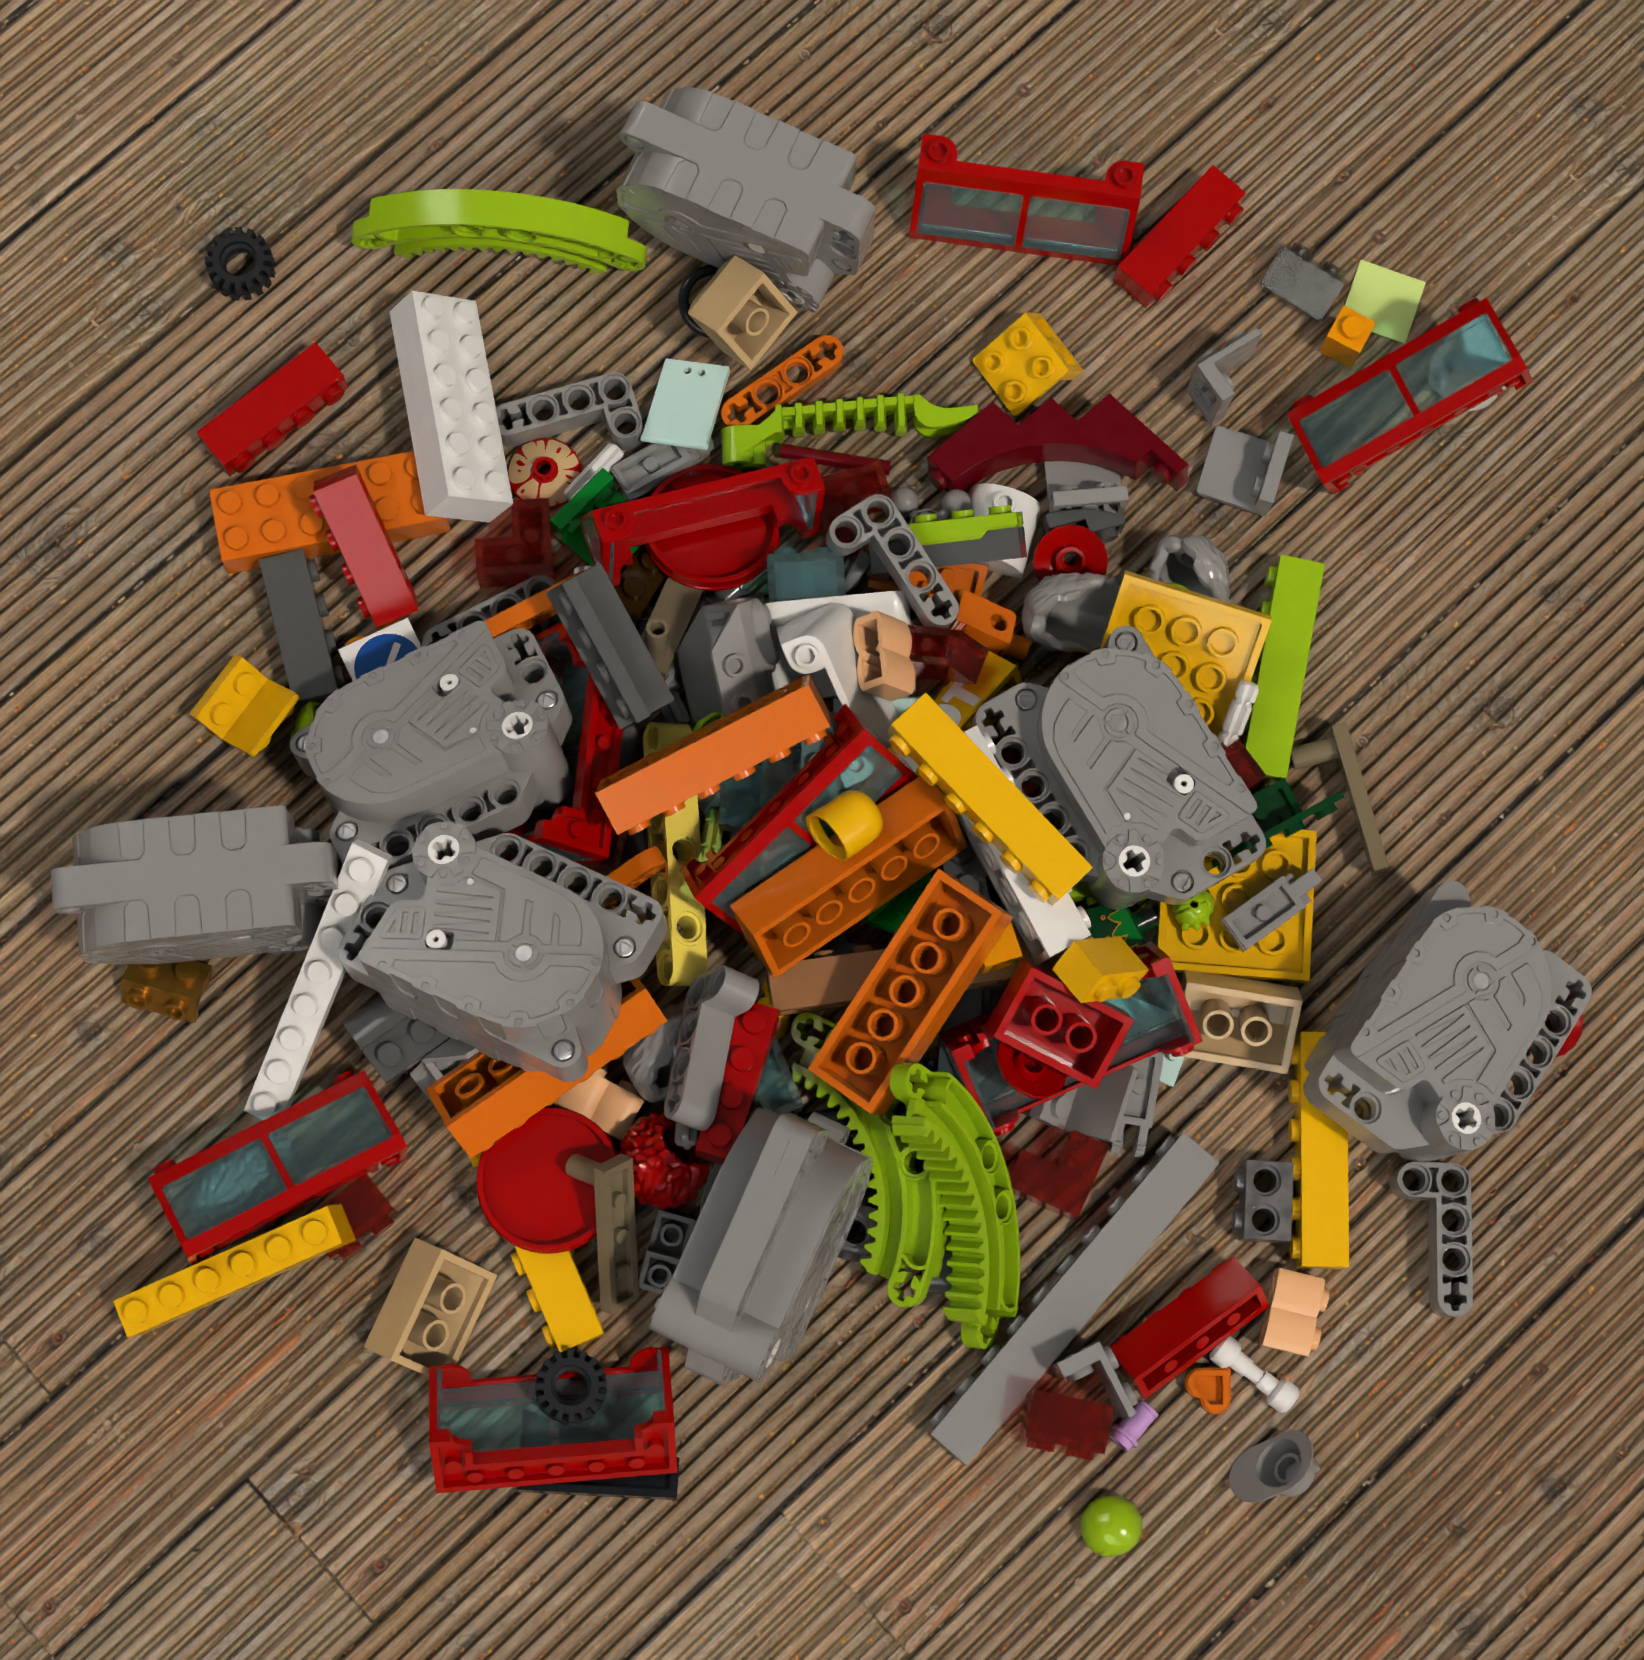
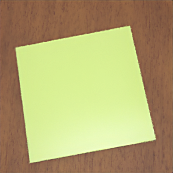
(1386, 299)

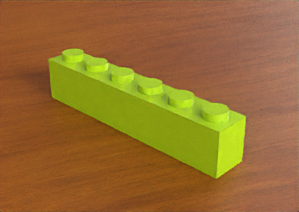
(1282, 663)

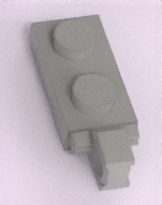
(652, 466)
(1269, 909)

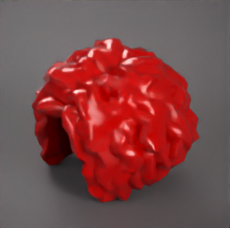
(661, 1169)

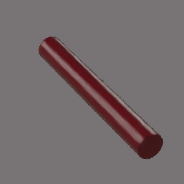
(829, 458)

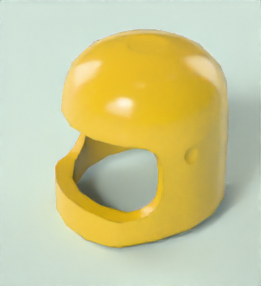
(852, 818)

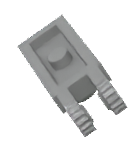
(1141, 1103)

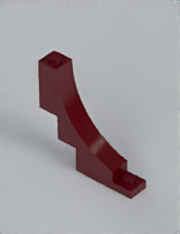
(1101, 437)

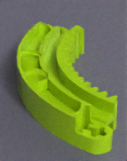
(498, 221)
(976, 1190)
(907, 1202)

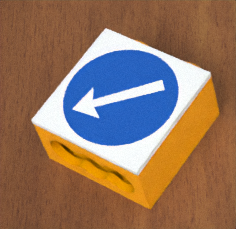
(380, 648)

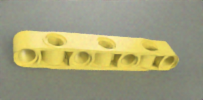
(679, 957)

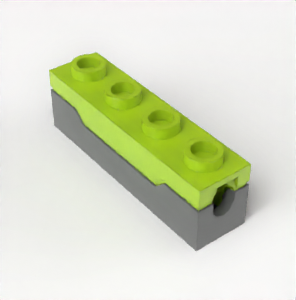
(963, 538)

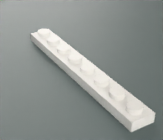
(315, 984)

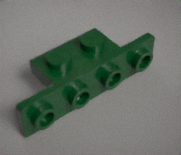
(1281, 812)

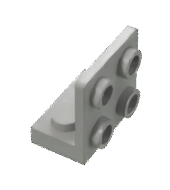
(1210, 385)
(1243, 469)
(1084, 487)
(1090, 1110)
(1104, 1362)

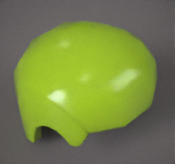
(1111, 1525)

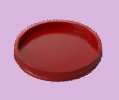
(718, 555)
(527, 1186)

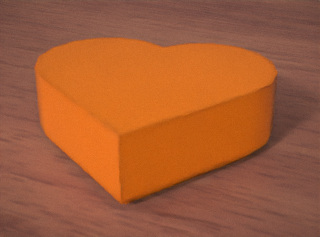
(1211, 1387)

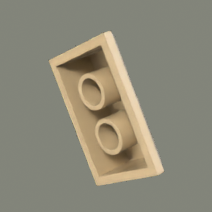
(1242, 1020)
(430, 1309)

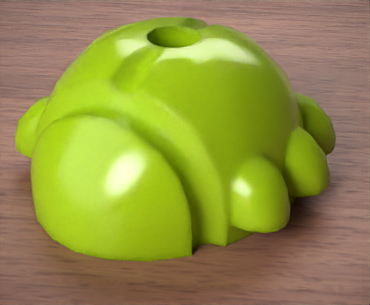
(1196, 916)

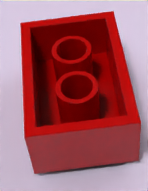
(1055, 1028)

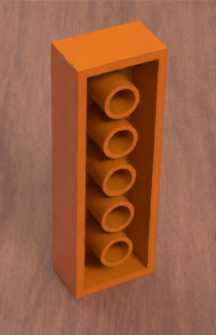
(278, 517)
(713, 755)
(824, 896)
(910, 990)
(491, 1097)

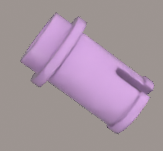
(1132, 1428)

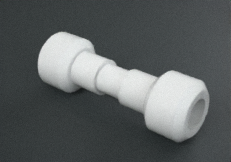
(1280, 1393)

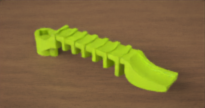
(746, 444)

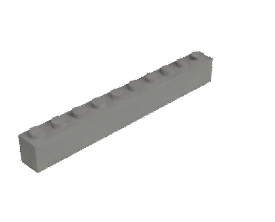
(1072, 1299)

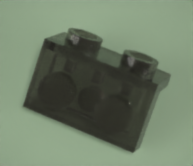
(1304, 280)

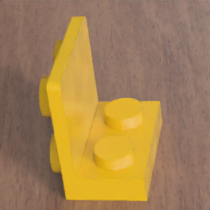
(1026, 362)
(244, 707)

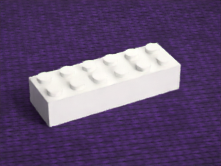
(450, 407)
(1042, 926)

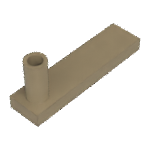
(670, 623)
(1340, 747)
(614, 1226)

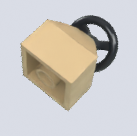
(736, 309)

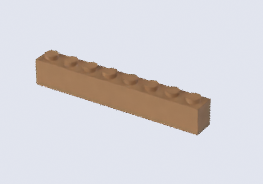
(834, 980)

